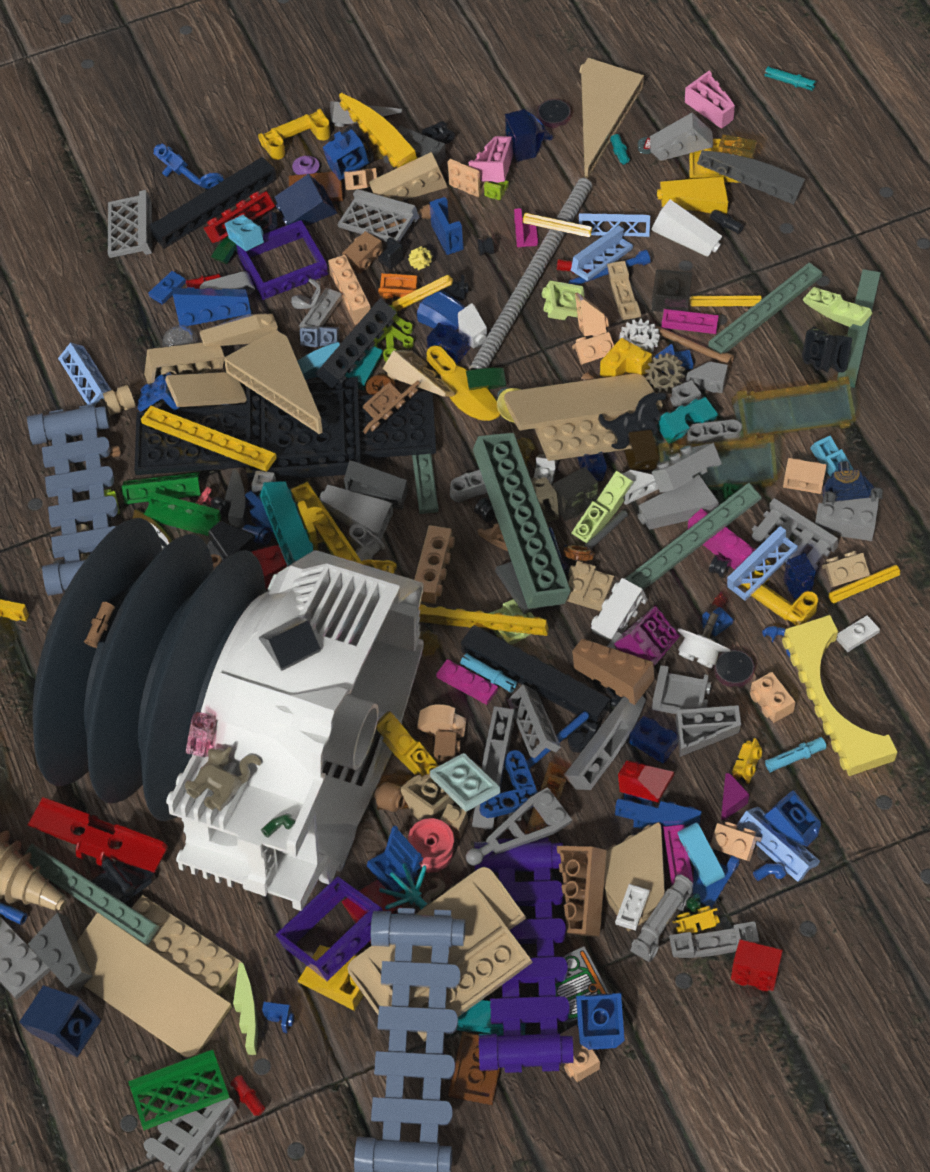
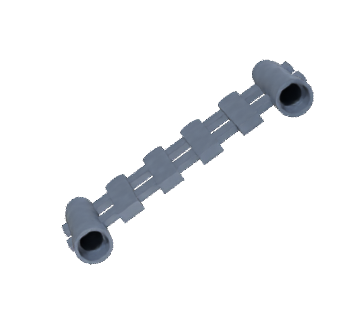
(57, 427)
(405, 932)

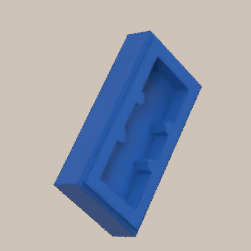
(163, 289)

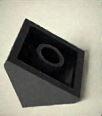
(291, 643)

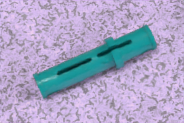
(796, 80)

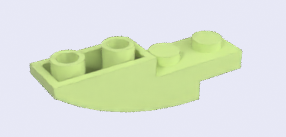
(836, 308)
(604, 508)

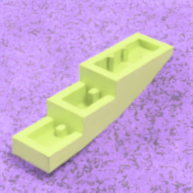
(245, 1004)

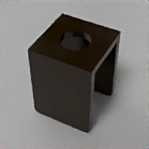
(644, 453)

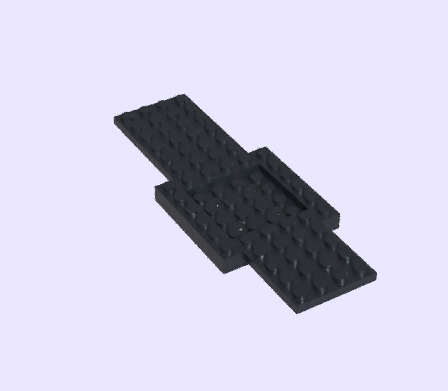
(259, 422)

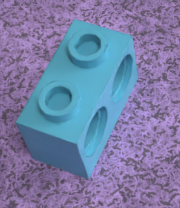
(244, 232)

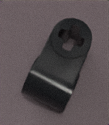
(438, 133)

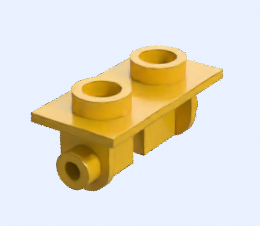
(751, 753)
(704, 917)

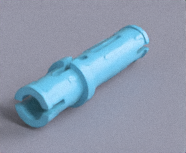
(495, 676)
(803, 751)

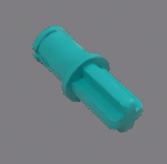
(619, 149)

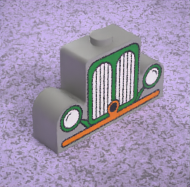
(581, 980)

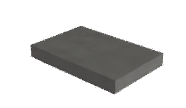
(508, 577)

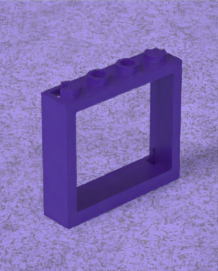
(291, 280)
(313, 912)

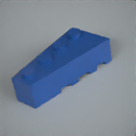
(209, 304)

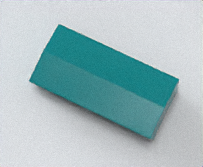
(366, 366)

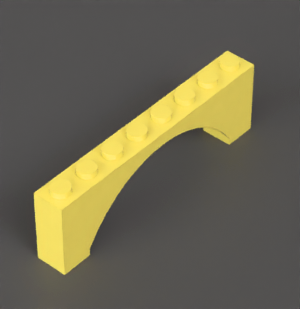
(856, 747)

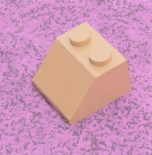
(590, 317)

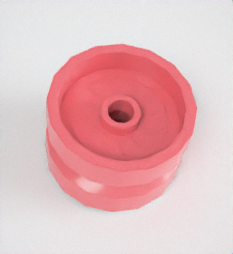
(434, 843)

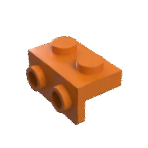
(397, 285)

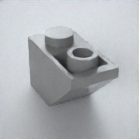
(709, 377)

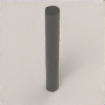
(606, 530)

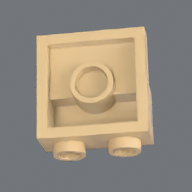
(588, 586)

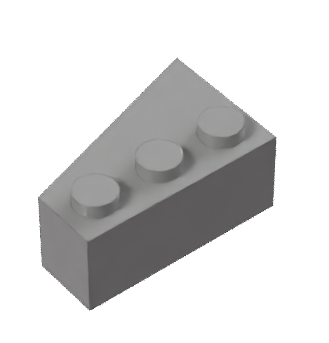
(849, 518)

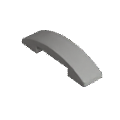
(712, 943)

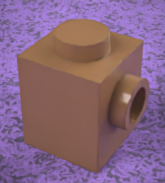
(446, 746)

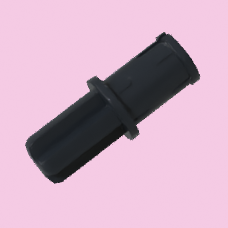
(727, 221)

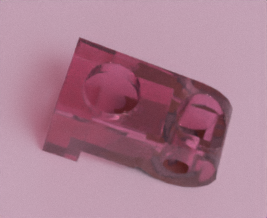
(201, 734)

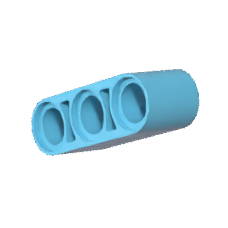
(701, 854)

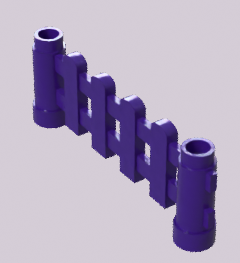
(548, 1048)

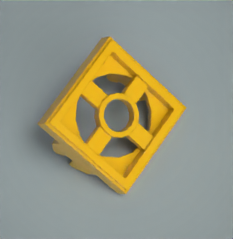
(309, 519)

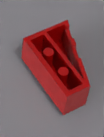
(271, 562)

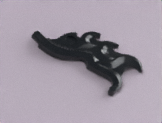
(641, 420)

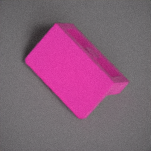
(525, 233)

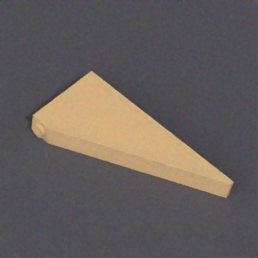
(606, 100)
(274, 373)

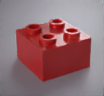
(756, 965)

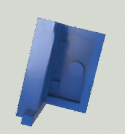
(396, 853)

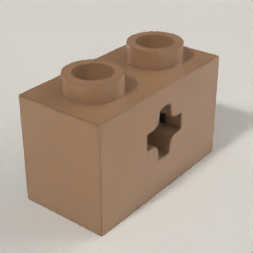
(363, 252)

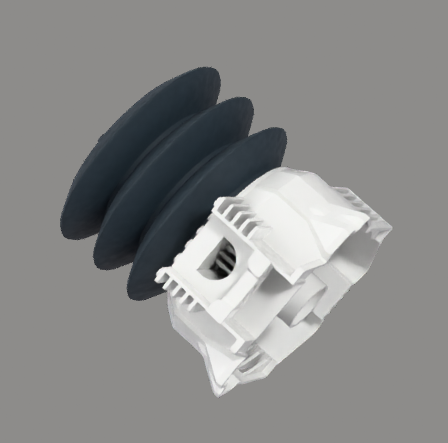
(192, 645)

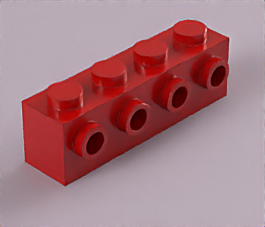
(252, 209)

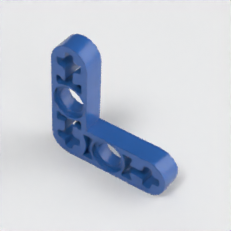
(520, 789)

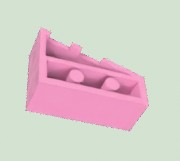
(709, 100)
(494, 160)

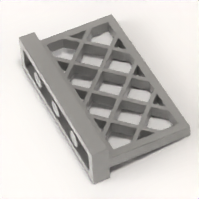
(384, 207)
(142, 222)

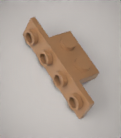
(383, 403)

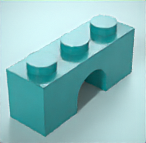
(674, 425)

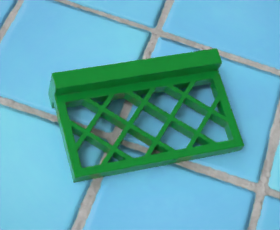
(174, 1077)

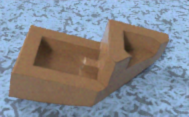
(493, 536)

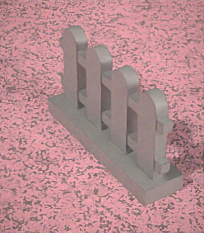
(794, 521)
(191, 1144)

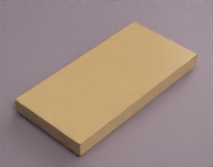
(205, 389)

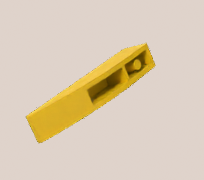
(379, 131)

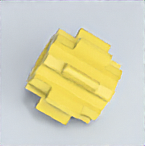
(420, 258)

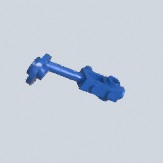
(176, 164)

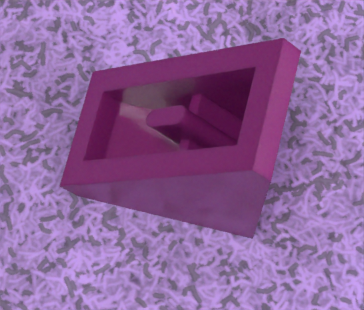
(734, 797)

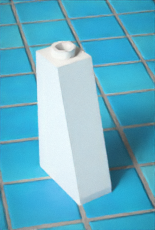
(686, 229)

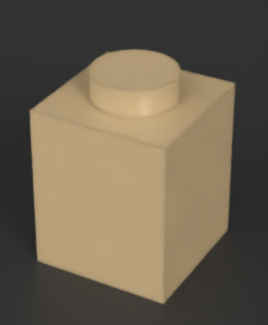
(456, 819)

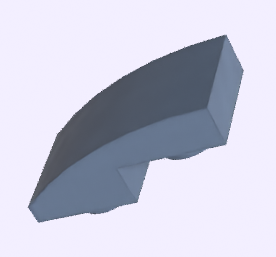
(318, 336)

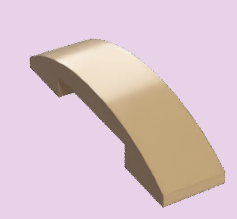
(622, 290)

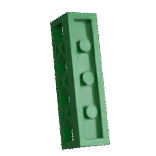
(173, 486)
(182, 515)

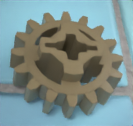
(672, 367)

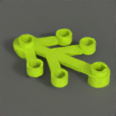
(391, 331)

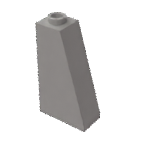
(677, 504)
(357, 508)

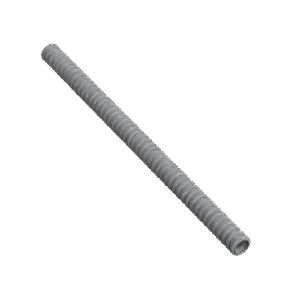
(530, 278)

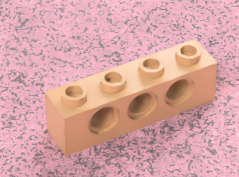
(349, 287)
(435, 538)

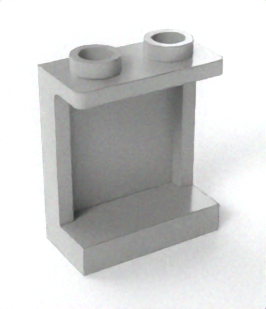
(679, 692)

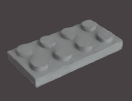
(18, 963)

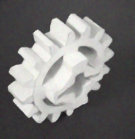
(640, 333)

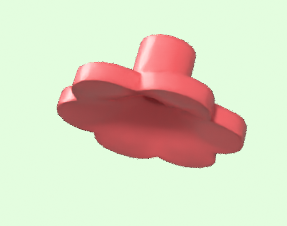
(204, 497)

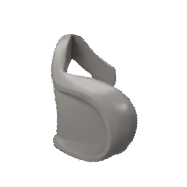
(303, 302)

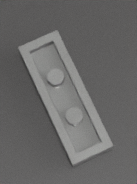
(322, 309)

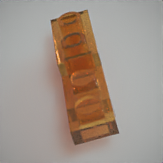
(555, 781)

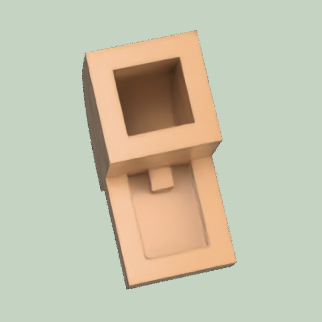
(359, 178)
(441, 718)

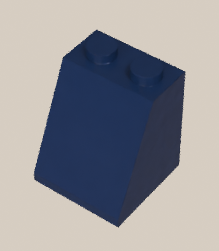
(305, 201)
(60, 1020)

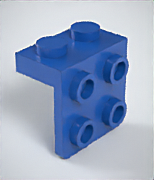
(154, 392)

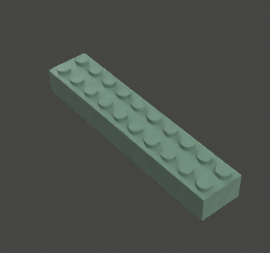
(521, 520)

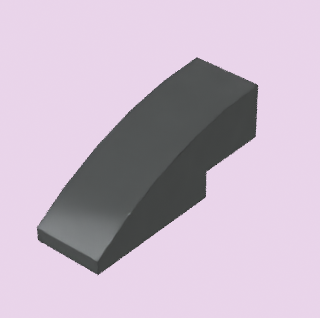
(236, 500)

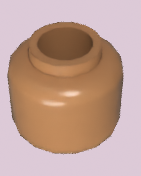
(389, 797)

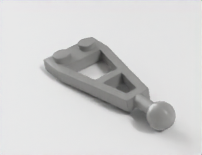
(549, 810)

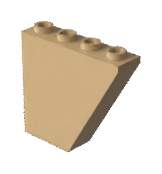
(636, 863)

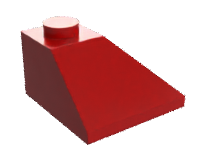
(643, 780)

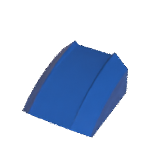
(439, 309)
(794, 819)
(600, 1021)

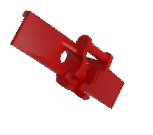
(63, 820)

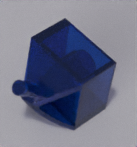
(526, 134)

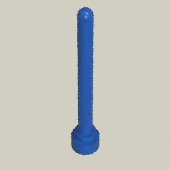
(641, 258)
(561, 736)

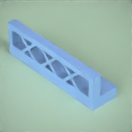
(616, 218)
(597, 252)
(87, 370)
(758, 557)
(777, 846)

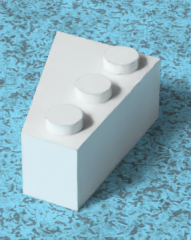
(618, 609)

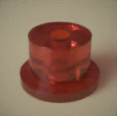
(720, 600)

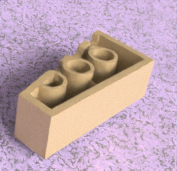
(410, 180)
(182, 360)

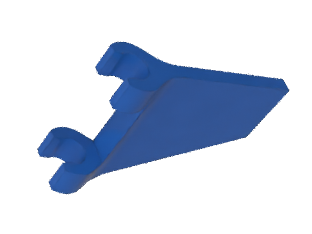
(711, 893)

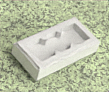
(857, 633)
(632, 907)

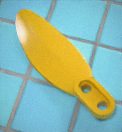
(475, 403)

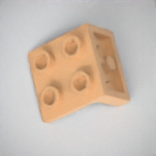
(465, 178)

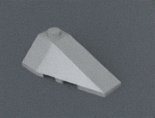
(342, 117)

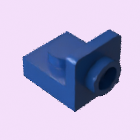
(723, 621)
(276, 1012)

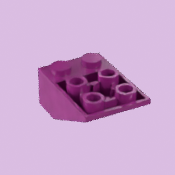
(648, 637)

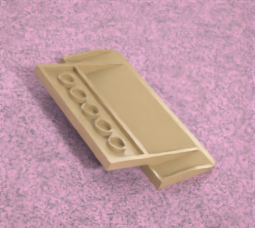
(569, 413)
(485, 960)
(161, 985)

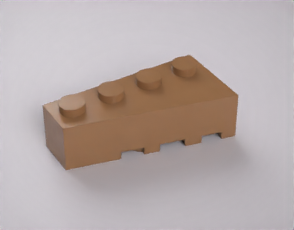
(614, 669)
(583, 887)

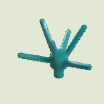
(411, 895)

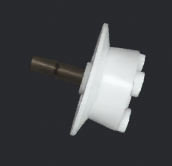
(700, 645)

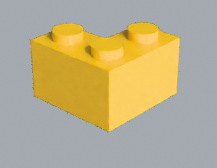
(625, 358)

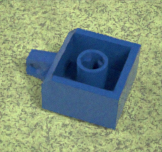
(345, 153)

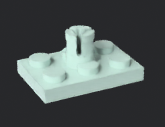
(464, 782)

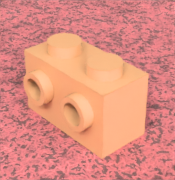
(804, 475)
(772, 697)
(584, 1060)

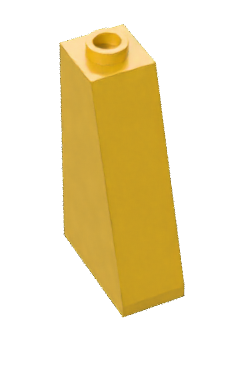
(695, 194)

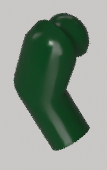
(273, 825)
(694, 902)

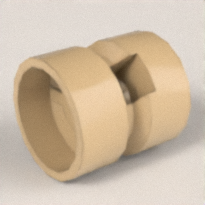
(119, 400)

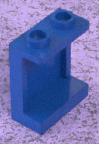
(448, 234)

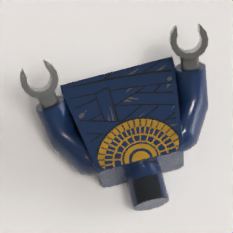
(848, 485)

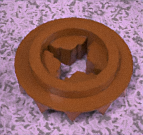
(376, 382)
(578, 552)

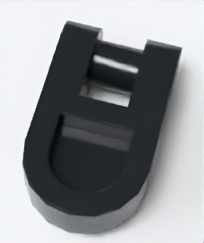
(578, 740)

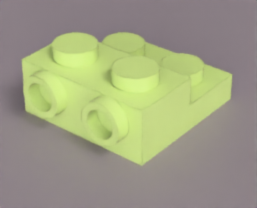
(561, 299)

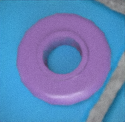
(312, 168)

